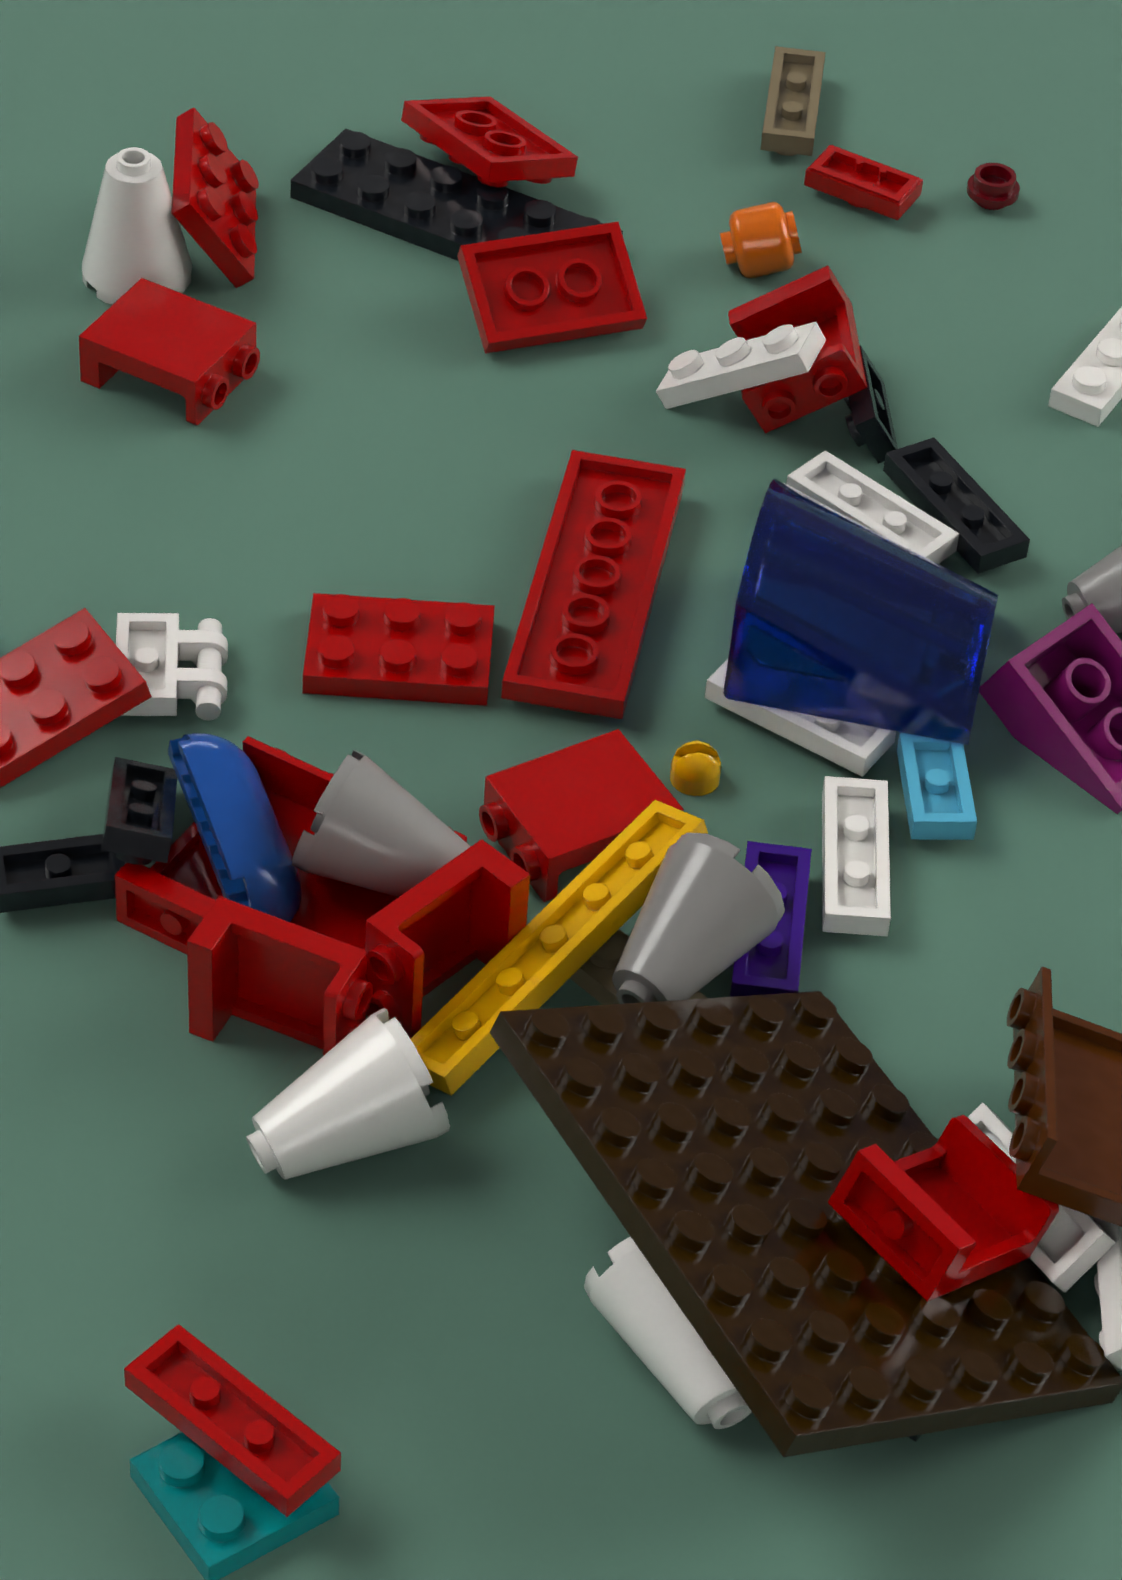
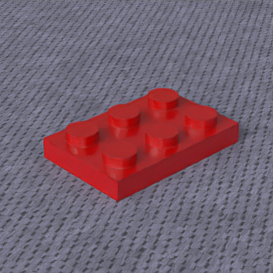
(489, 140)
(215, 196)
(551, 287)
(399, 649)
(61, 692)

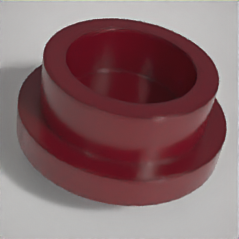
(993, 186)

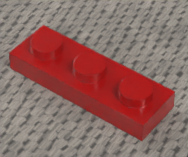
(233, 1420)

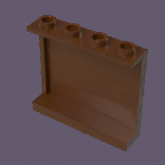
(1065, 1105)

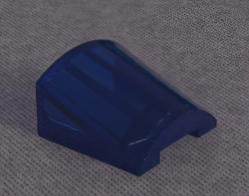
(855, 625)

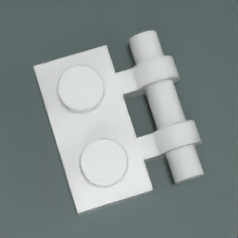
(155, 647)

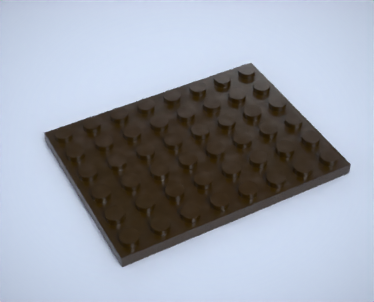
(719, 1155)

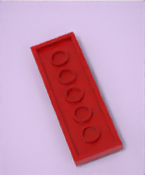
(594, 585)

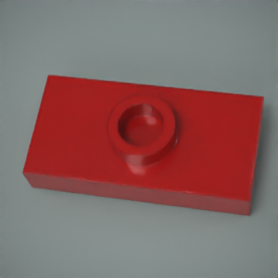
(863, 182)

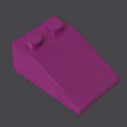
(1067, 702)

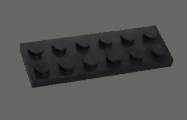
(420, 198)

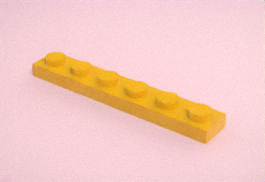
(551, 945)

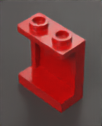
(172, 345)
(836, 370)
(568, 806)
(442, 926)
(273, 977)
(943, 1210)

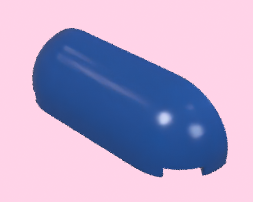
(236, 824)

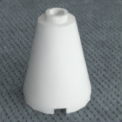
(134, 230)
(350, 1104)
(663, 1337)

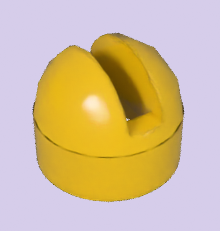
(695, 769)

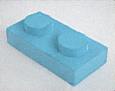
(936, 788)

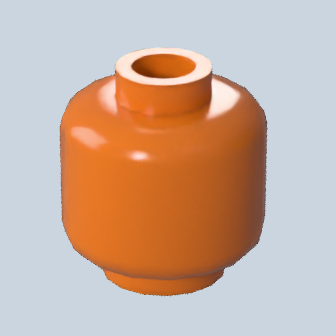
(761, 240)

